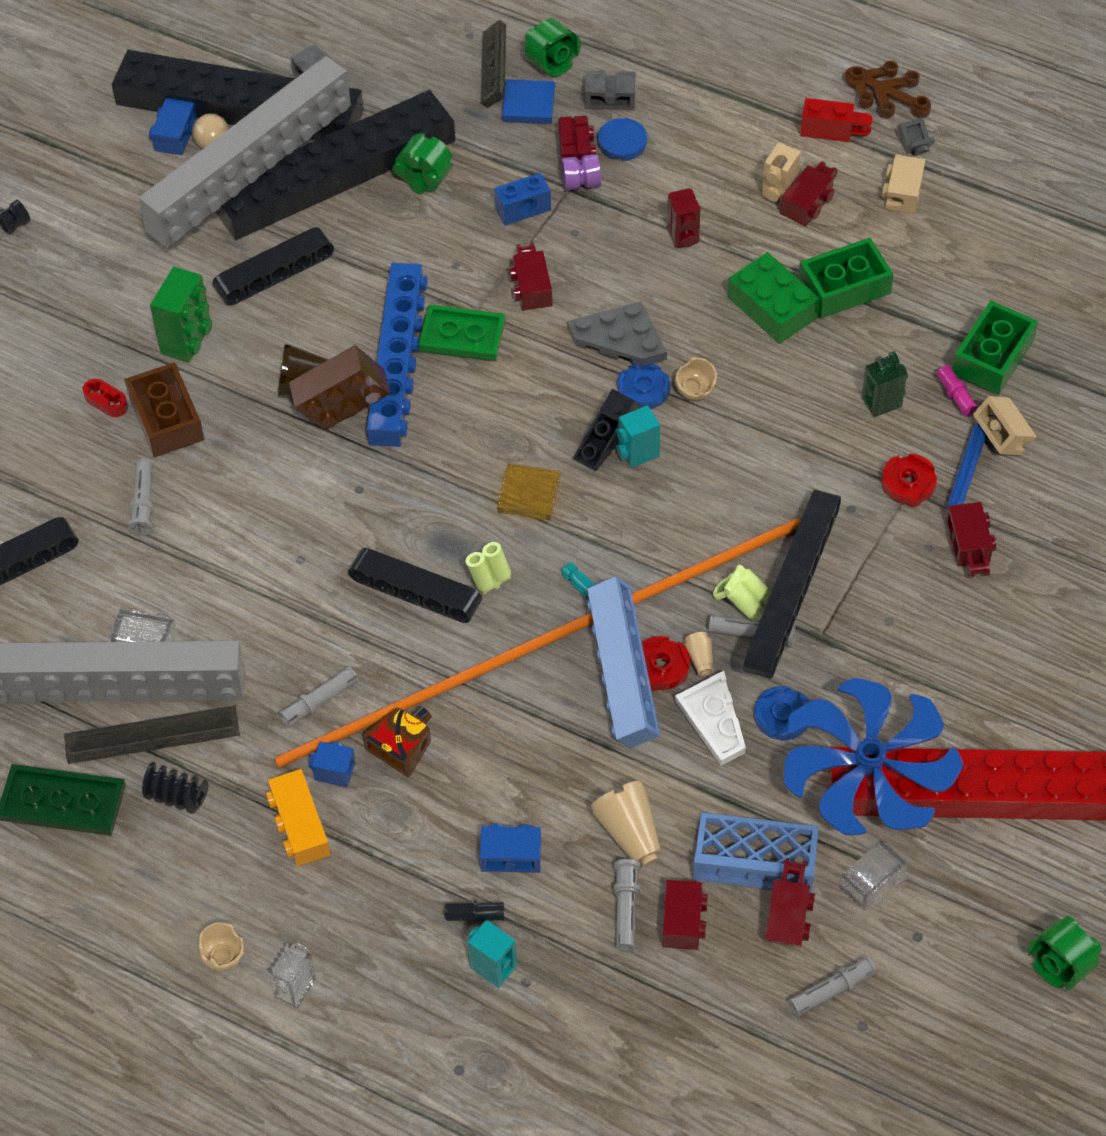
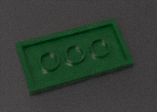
(61, 799)

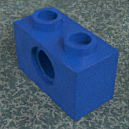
(522, 199)

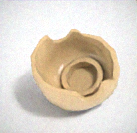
(208, 128)
(696, 379)
(220, 947)

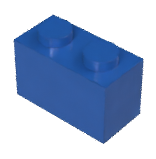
(173, 126)
(510, 849)

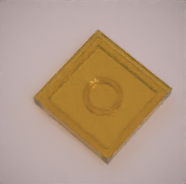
(529, 491)

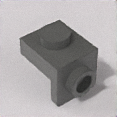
(915, 136)

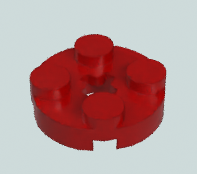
(909, 492)
(669, 651)

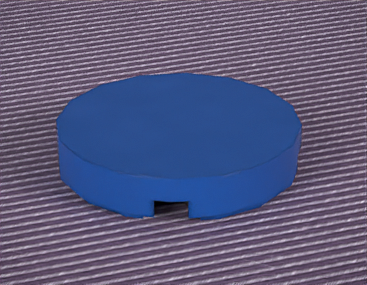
(622, 139)
(645, 384)
(774, 709)

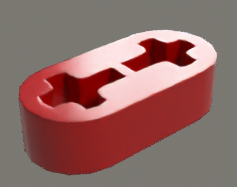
(103, 400)

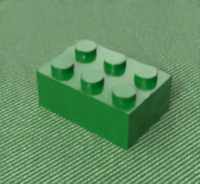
(847, 276)
(773, 297)
(181, 314)
(994, 347)

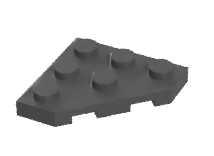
(619, 333)

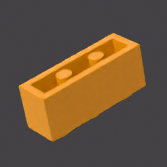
(297, 818)

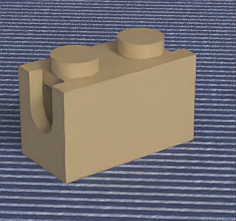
(779, 177)
(904, 183)
(1004, 425)

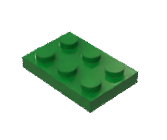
(462, 332)

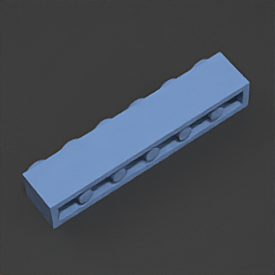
(623, 662)

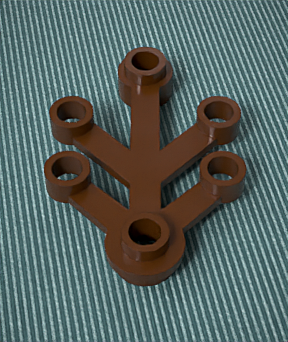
(859, 78)

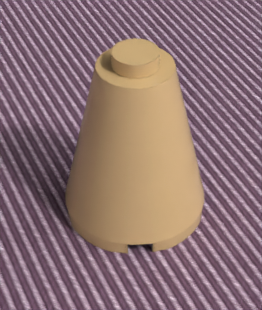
(629, 821)

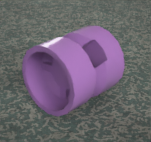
(581, 172)

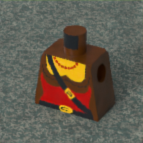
(400, 739)

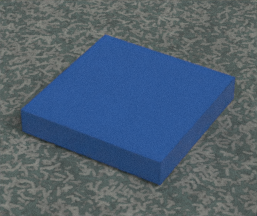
(528, 101)

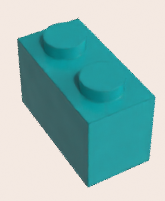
(638, 437)
(492, 953)

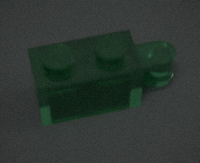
(884, 384)

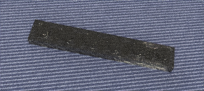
(151, 734)

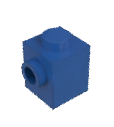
(332, 763)

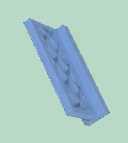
(753, 870)

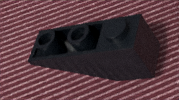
(602, 434)

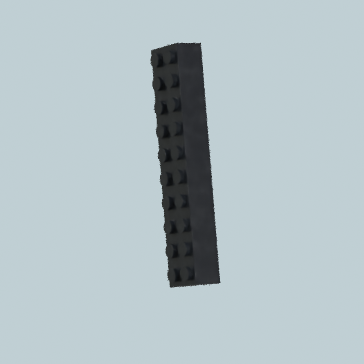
(230, 92)
(335, 164)

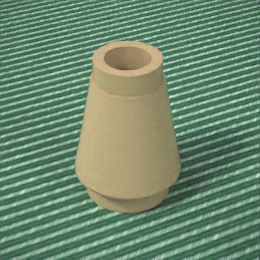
(700, 652)

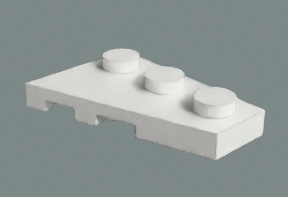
(713, 717)

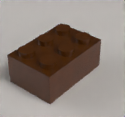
(339, 387)
(164, 409)

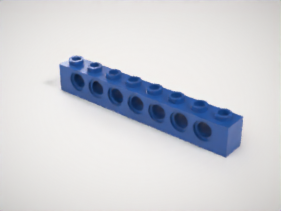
(396, 352)

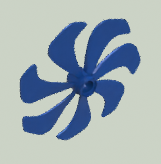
(837, 802)

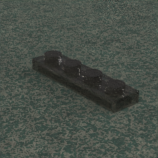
(493, 64)

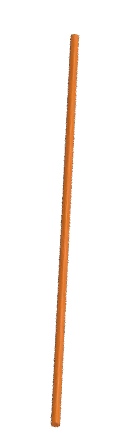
(533, 644)

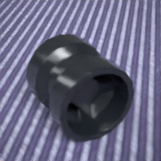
(13, 216)

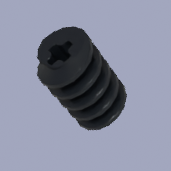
(173, 790)

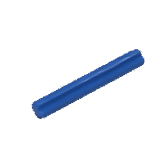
(967, 466)

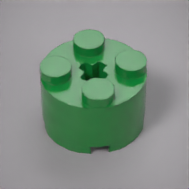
(552, 47)
(423, 163)
(1064, 953)

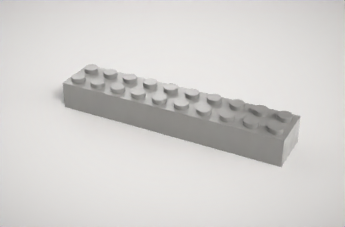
(245, 151)
(121, 671)

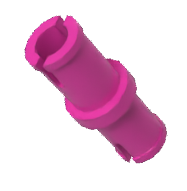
(956, 390)

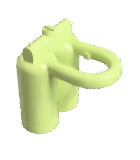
(489, 568)
(745, 592)

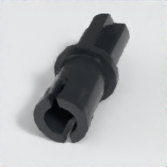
(474, 911)

